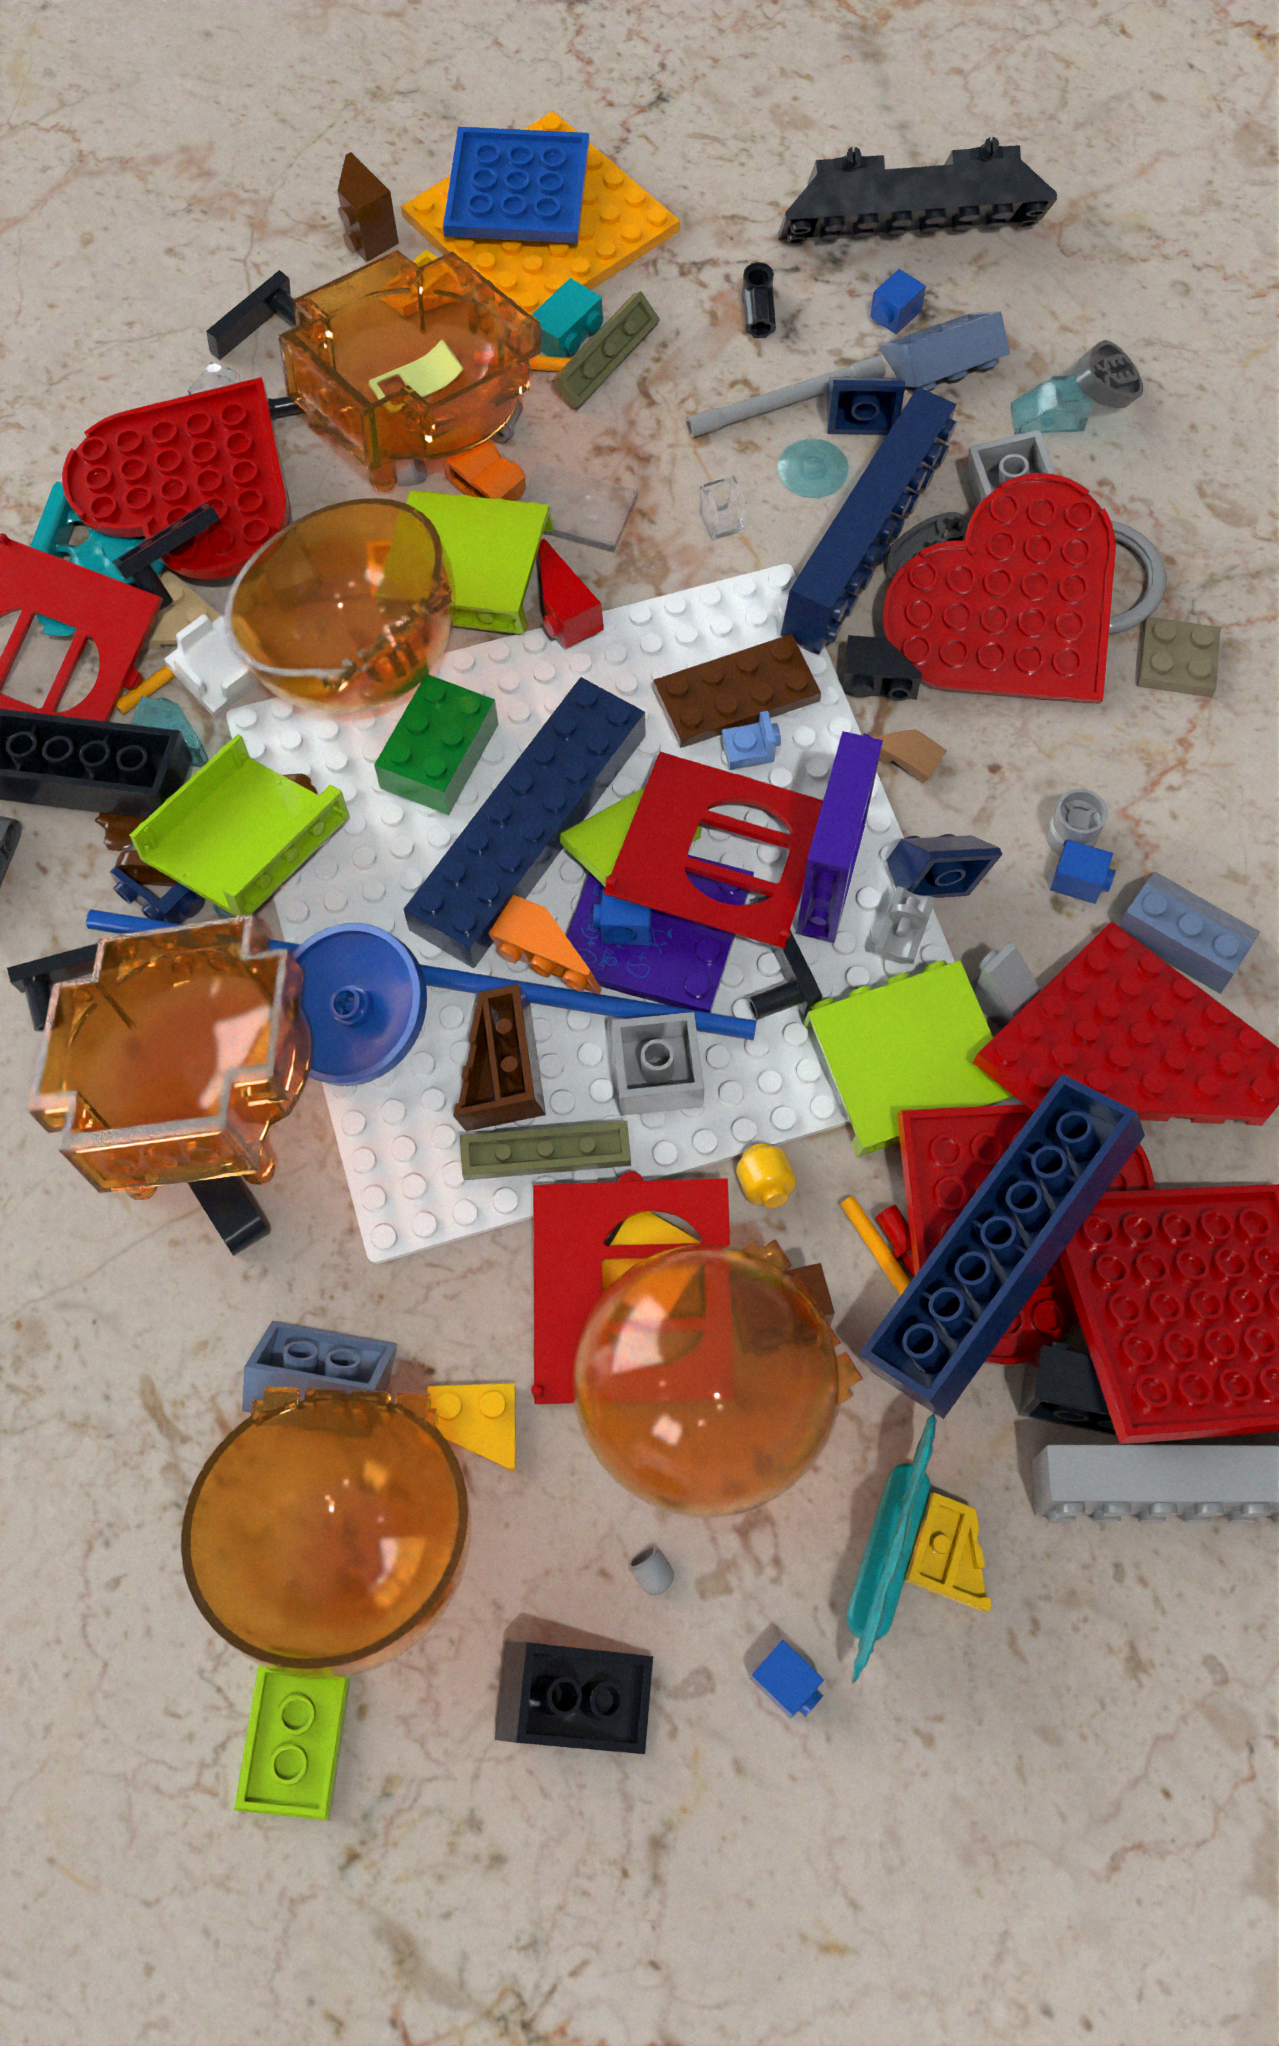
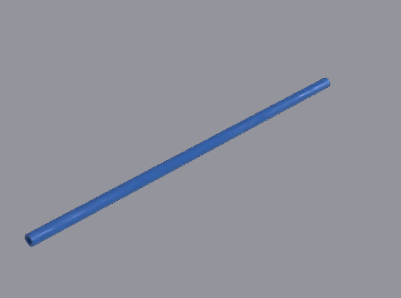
(477, 983)

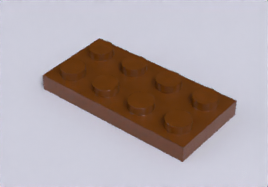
(736, 690)

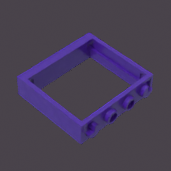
(838, 836)

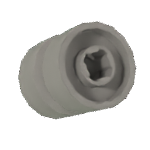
(1077, 818)

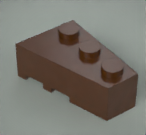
(502, 1063)

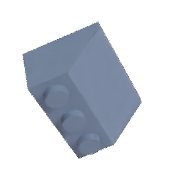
(948, 349)
(1188, 932)
(316, 1359)

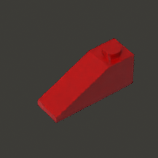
(569, 605)

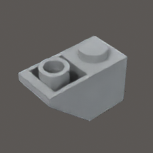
(1004, 985)

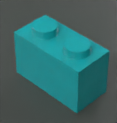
(568, 318)

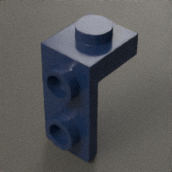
(173, 907)

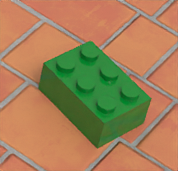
(436, 744)

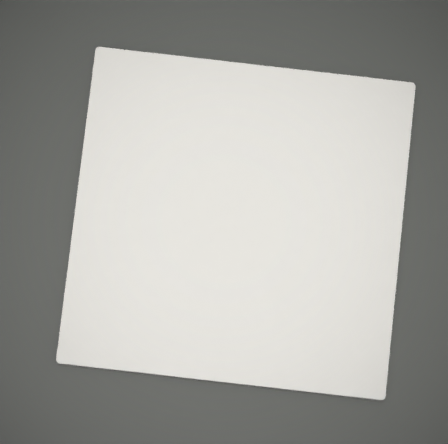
(401, 1128)

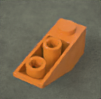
(532, 936)

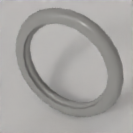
(1156, 578)

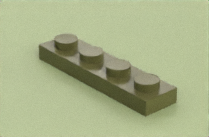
(605, 350)
(545, 1150)

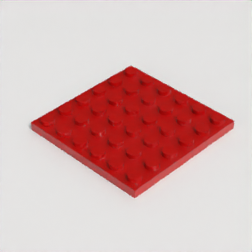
(1182, 1309)

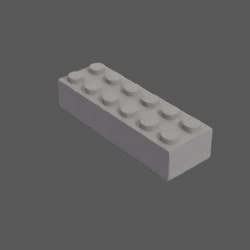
(1156, 1482)

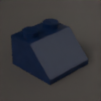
(863, 405)
(941, 864)

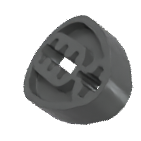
(1096, 377)
(922, 536)

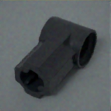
(758, 300)

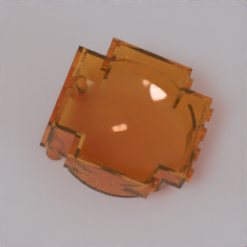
(388, 319)
(174, 1057)

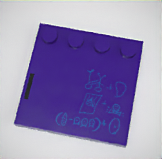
(683, 956)

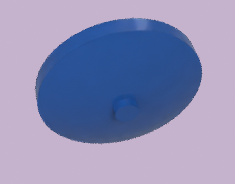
(360, 1002)

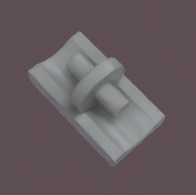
(904, 926)

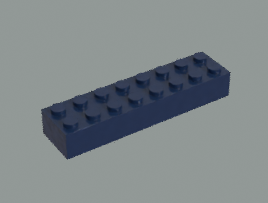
(868, 521)
(521, 821)
(1002, 1245)

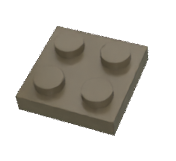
(1179, 656)

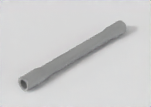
(718, 417)

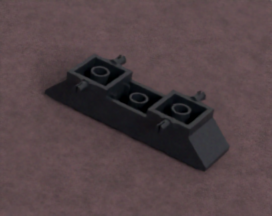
(863, 198)

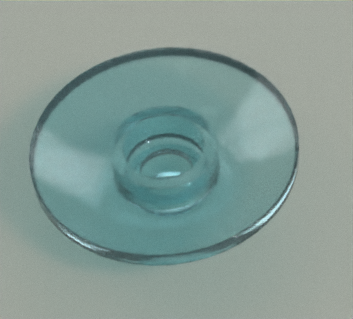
(813, 468)

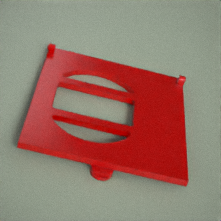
(92, 603)
(658, 842)
(571, 1250)

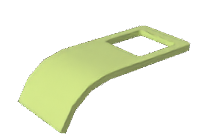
(426, 374)

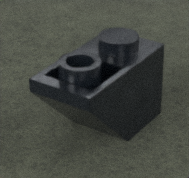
(878, 670)

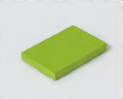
(600, 837)
(292, 1745)

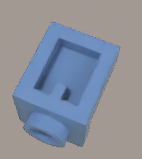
(751, 743)

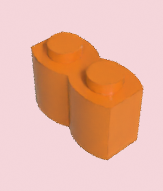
(485, 474)

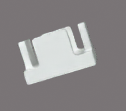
(209, 665)

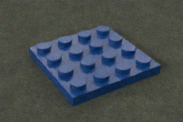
(517, 184)

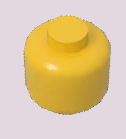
(766, 1175)

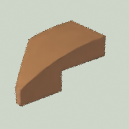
(912, 752)

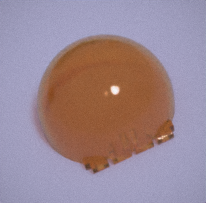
(344, 606)
(709, 1379)
(328, 1530)

